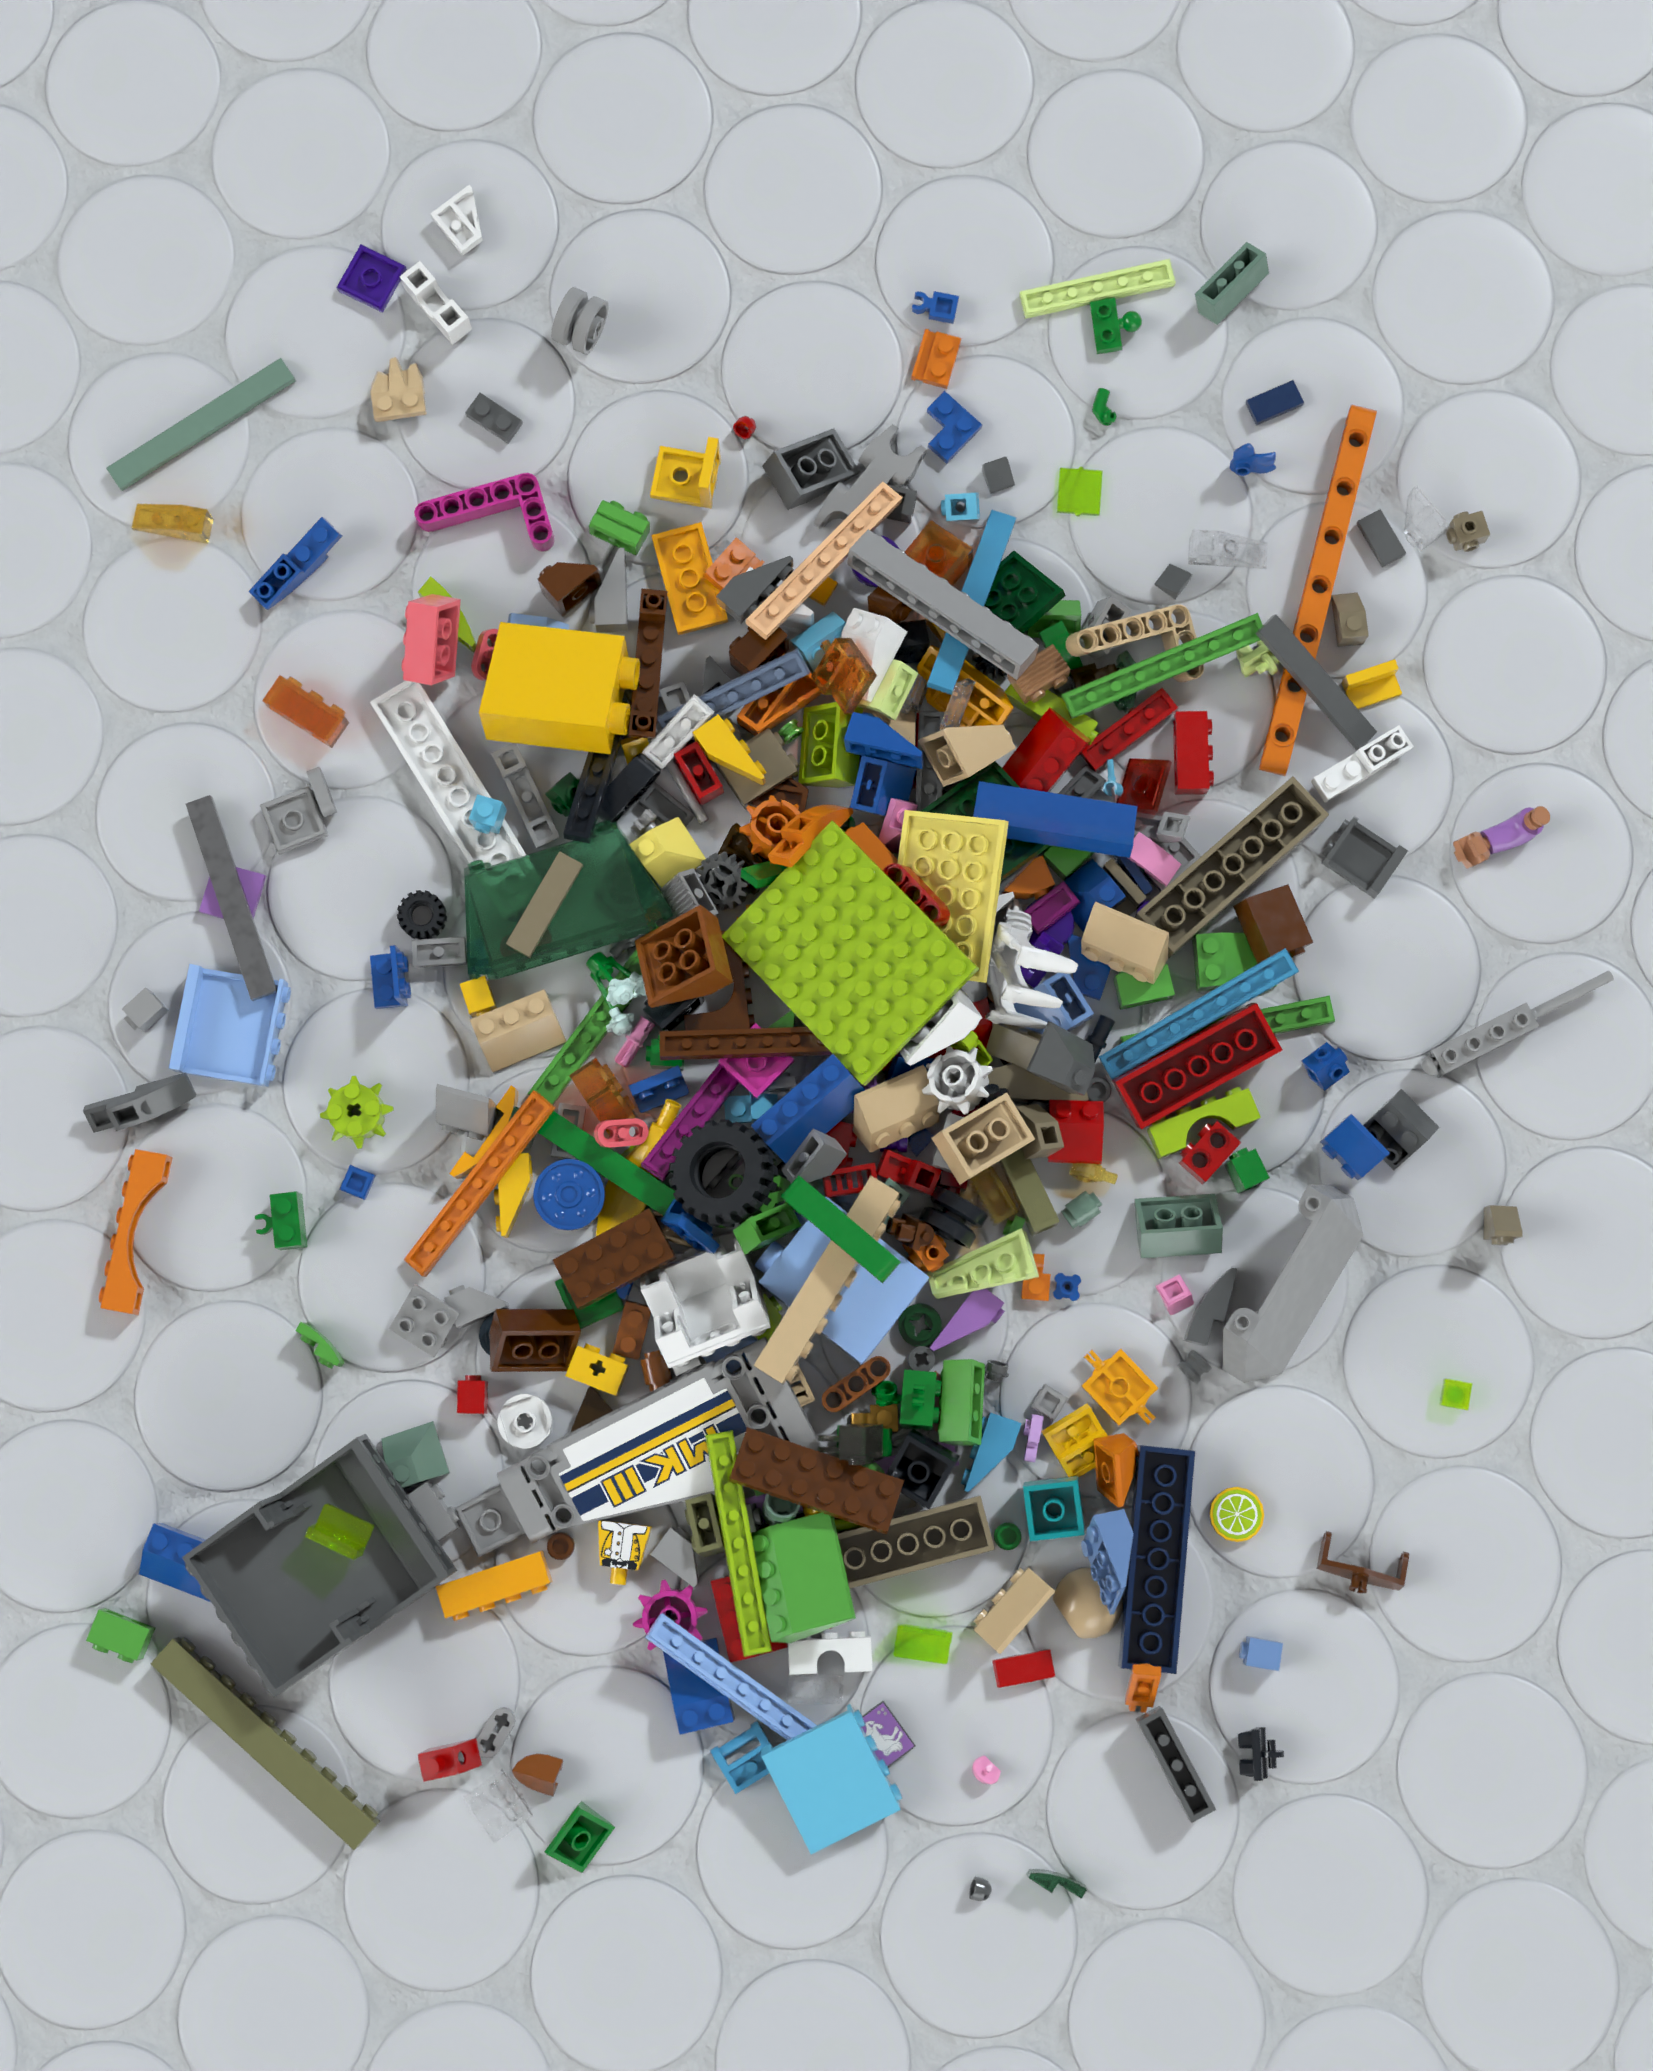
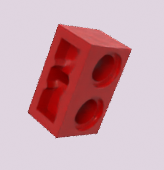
(1213, 1156)

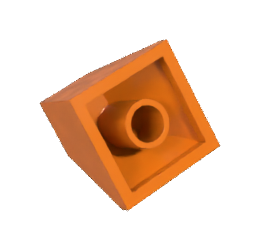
(1115, 1466)

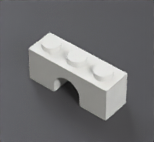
(431, 299)
(854, 1649)

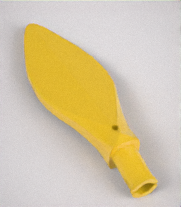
(620, 1204)

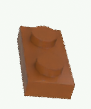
(632, 1330)

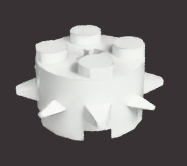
(971, 1081)

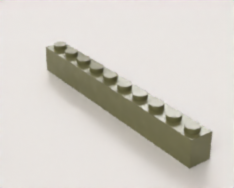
(265, 1742)

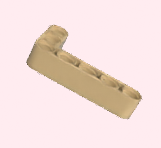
(1140, 629)

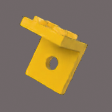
(701, 471)

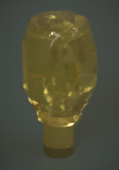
(1091, 1173)

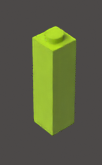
(1037, 710)

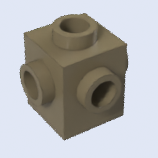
(1467, 531)

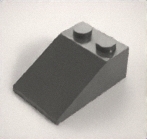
(809, 468)

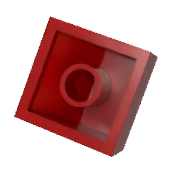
(1081, 1130)

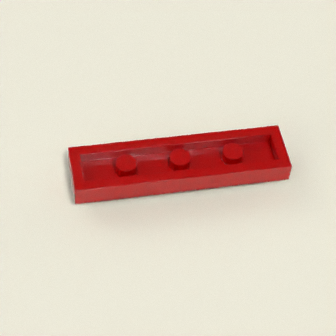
(1129, 729)

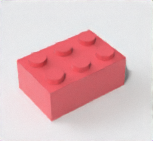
(431, 639)

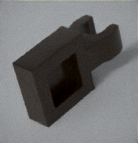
(1089, 673)

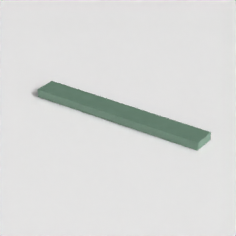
(201, 424)

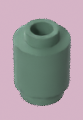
(1082, 1209)

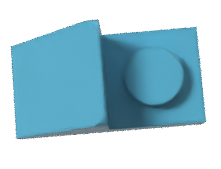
(748, 1108)

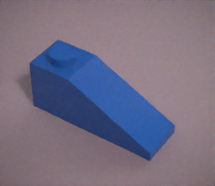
(876, 739)

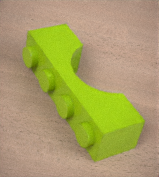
(1234, 1110)

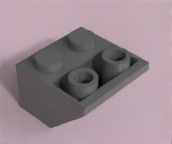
(1400, 1128)

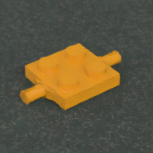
(1119, 1387)

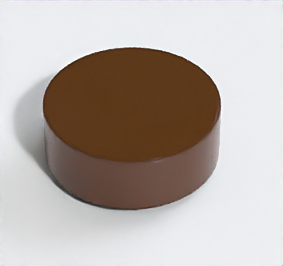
(560, 1546)

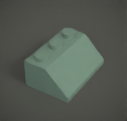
(1178, 1225)

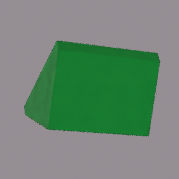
(580, 1838)

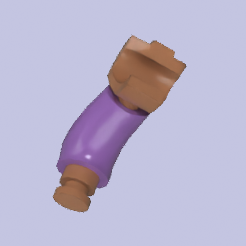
(1501, 837)

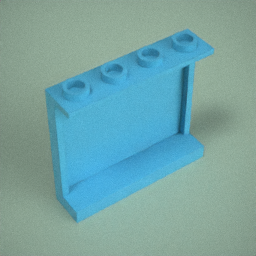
(832, 1780)

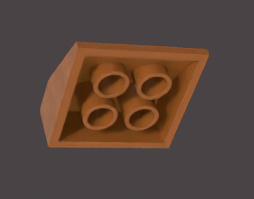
(684, 958)

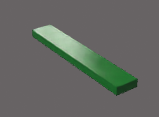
(607, 1163)

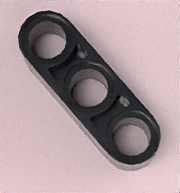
(628, 787)

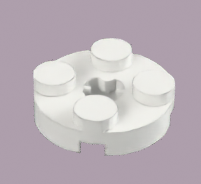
(516, 1434)

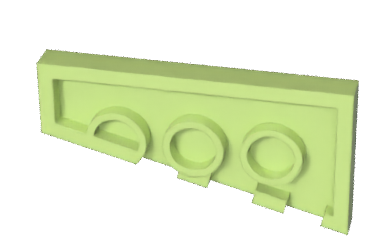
(989, 1266)

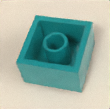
(1054, 1508)

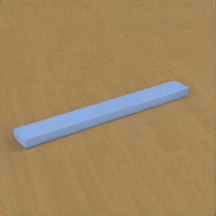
(727, 1678)

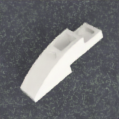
(1362, 764)

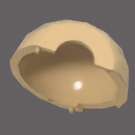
(1082, 1607)

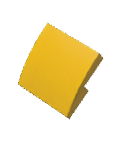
(1073, 1440)

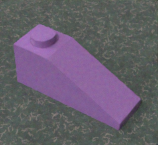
(975, 1313)

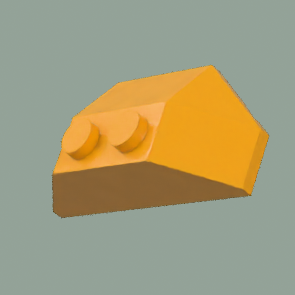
(987, 701)

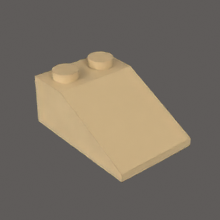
(983, 1138)

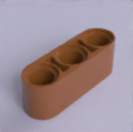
(865, 1374)

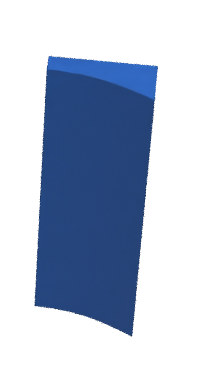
(1059, 819)

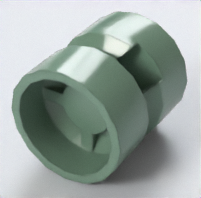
(778, 1510)

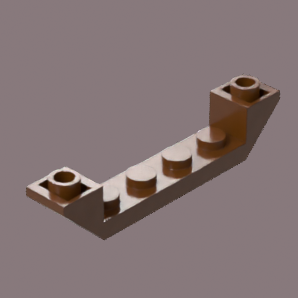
(649, 651)

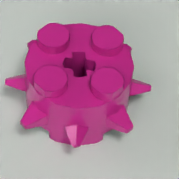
(670, 1599)

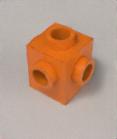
(930, 1256)

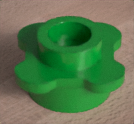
(886, 1394)

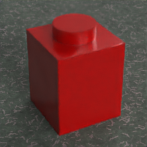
(472, 1395)

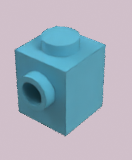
(487, 814)

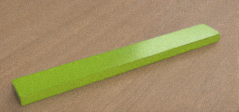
(738, 1545)

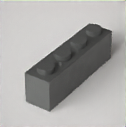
(1175, 1764)

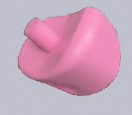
(985, 1770)

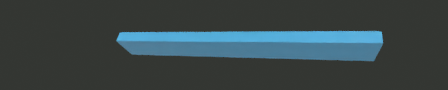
(977, 586)
(1198, 1013)

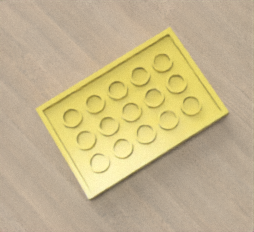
(963, 867)

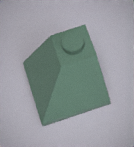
(415, 1455)

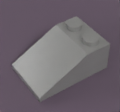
(465, 1112)

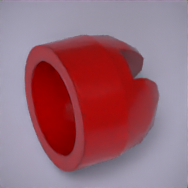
(740, 425)

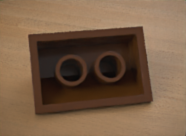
(533, 1340)

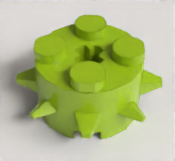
(354, 1127)

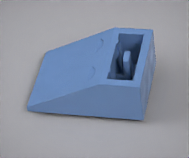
(1073, 1010)
(1109, 1551)

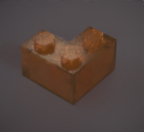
(602, 1092)

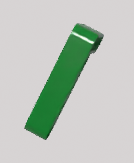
(840, 1229)

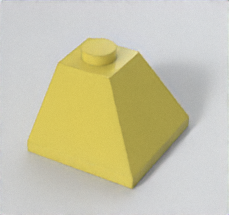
(667, 850)

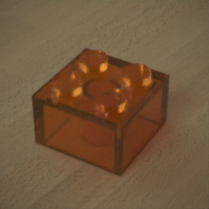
(941, 552)

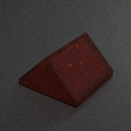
(1144, 784)

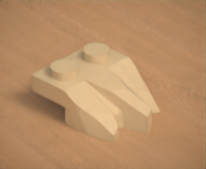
(398, 393)

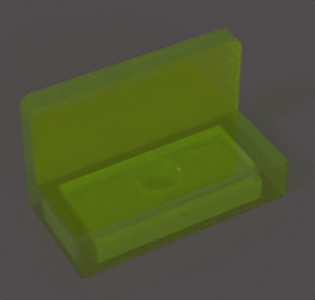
(341, 1532)
(922, 1643)

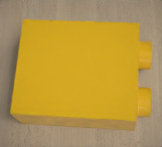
(558, 688)

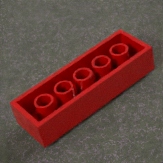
(1197, 1065)

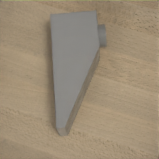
(610, 603)

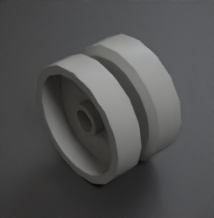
(579, 320)

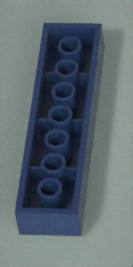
(1157, 1558)

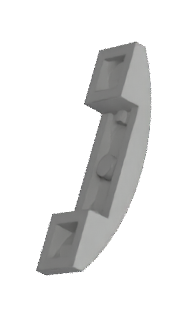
(525, 795)
(1161, 829)

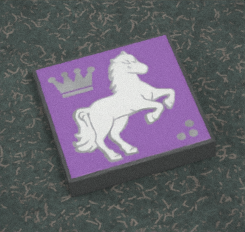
(887, 1733)

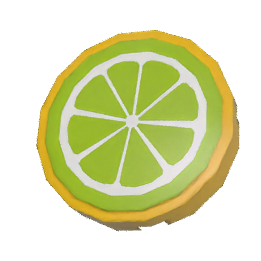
(1236, 1514)

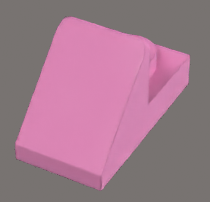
(892, 825)

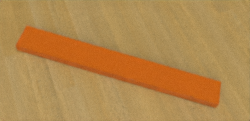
(479, 1183)

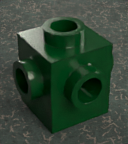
(563, 794)

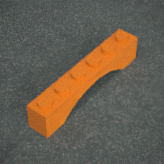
(123, 1287)

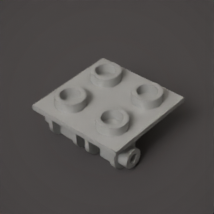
(424, 1320)

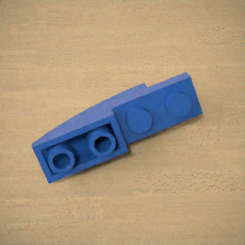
(296, 566)

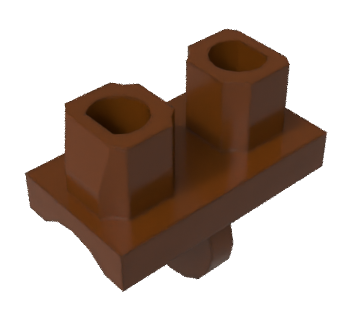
(910, 1231)

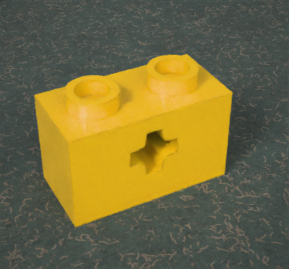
(609, 1381)

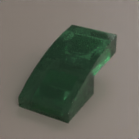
(1050, 1879)

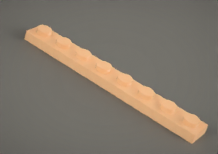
(822, 561)

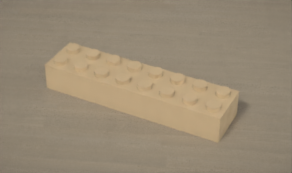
(824, 1286)

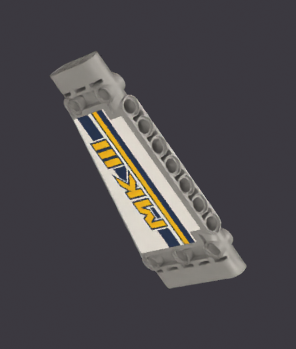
(652, 1447)

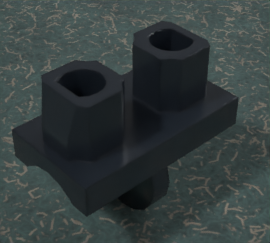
(1256, 1741)

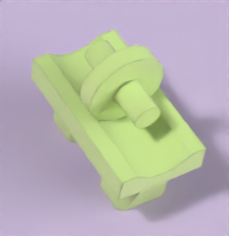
(1257, 660)

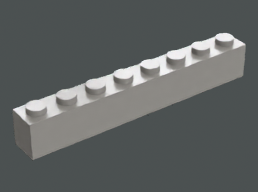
(942, 604)

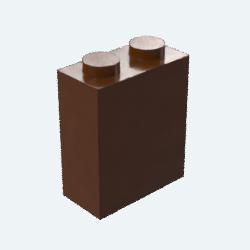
(1273, 923)

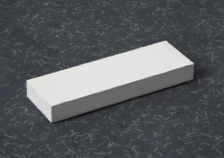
(677, 731)

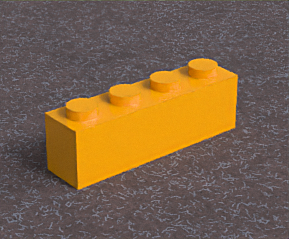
(493, 1584)

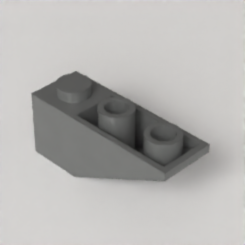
(748, 589)

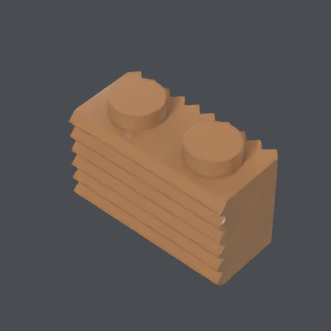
(1045, 672)

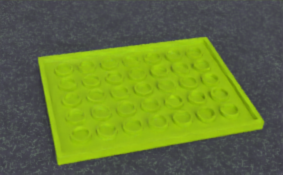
(849, 953)

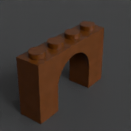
(735, 1012)

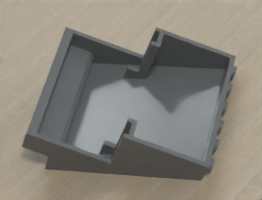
(300, 1601)

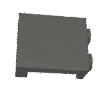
(1362, 857)

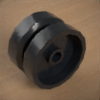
(954, 1214)

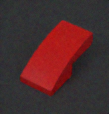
(1023, 1668)

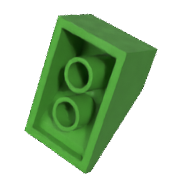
(1220, 958)

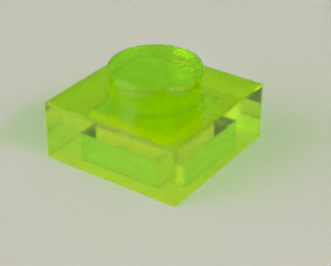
(1455, 1394)

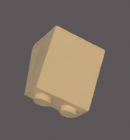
(965, 750)

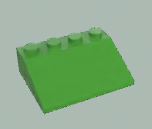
(802, 1577)

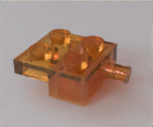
(843, 673)

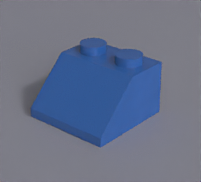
(1353, 1147)

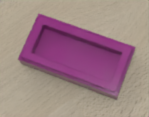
(1052, 907)

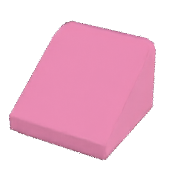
(1175, 1295)

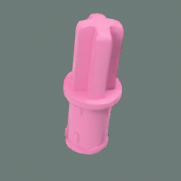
(634, 1042)

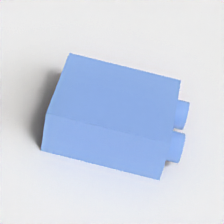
(866, 1307)

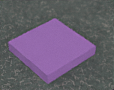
(252, 886)

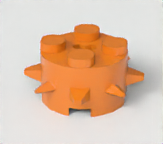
(766, 824)

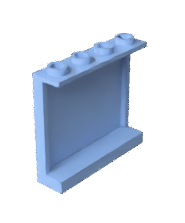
(225, 1031)

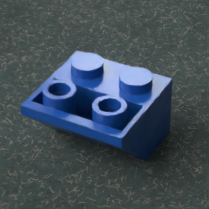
(878, 783)

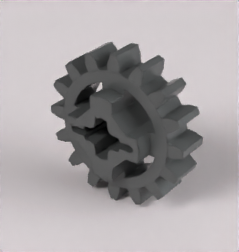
(730, 891)

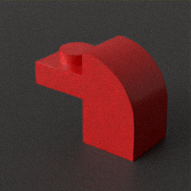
(908, 1172)

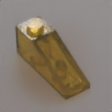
(174, 521)

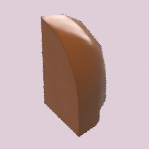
(538, 1772)

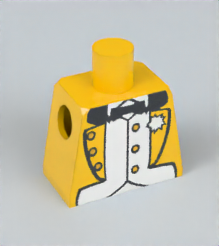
(622, 1547)

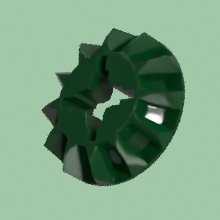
(916, 1312)

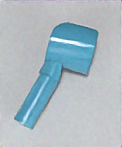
(1107, 787)

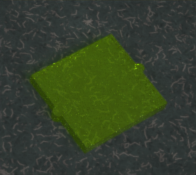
(1079, 491)

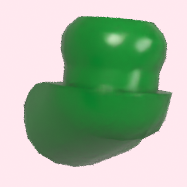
(1100, 408)

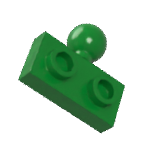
(1108, 326)

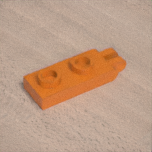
(1142, 1686)

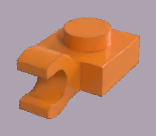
(1037, 1287)

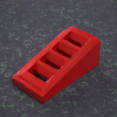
(870, 1169)

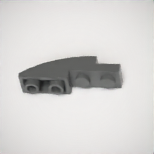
(141, 1105)

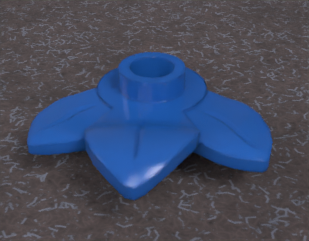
(1246, 461)

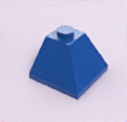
(1092, 885)

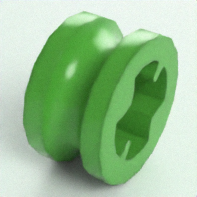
(790, 731)

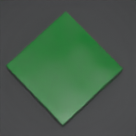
(595, 1312)

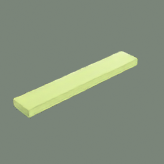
(1097, 287)

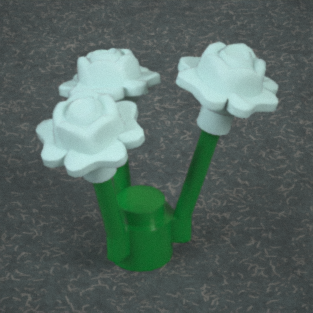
(618, 992)

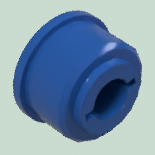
(569, 1194)

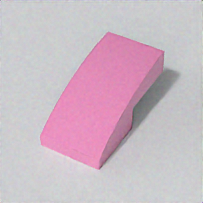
(1153, 859)

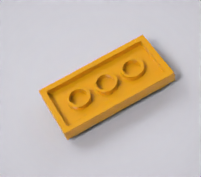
(682, 561)

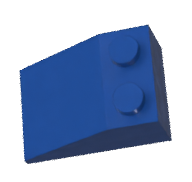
(693, 1699)

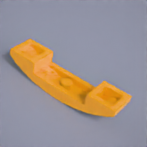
(506, 1106)

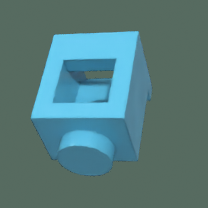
(971, 502)

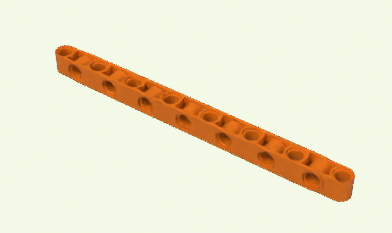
(1321, 572)

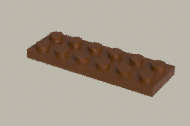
(816, 1480)

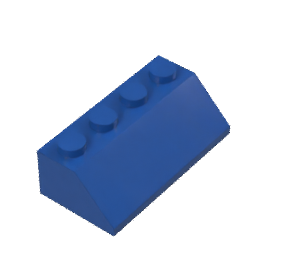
(814, 1103)
(164, 1560)

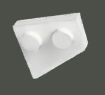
(460, 220)

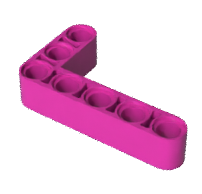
(491, 506)

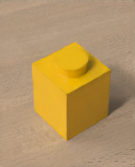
(478, 996)

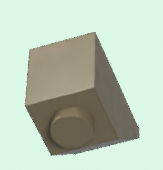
(1349, 619)

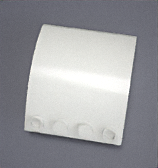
(705, 1301)

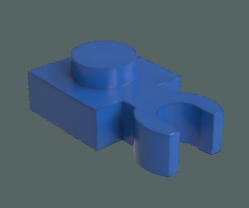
(940, 307)

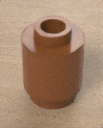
(655, 1370)

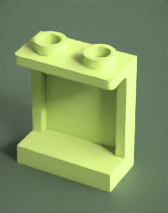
(892, 690)

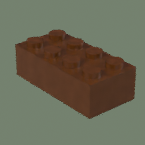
(614, 1259)

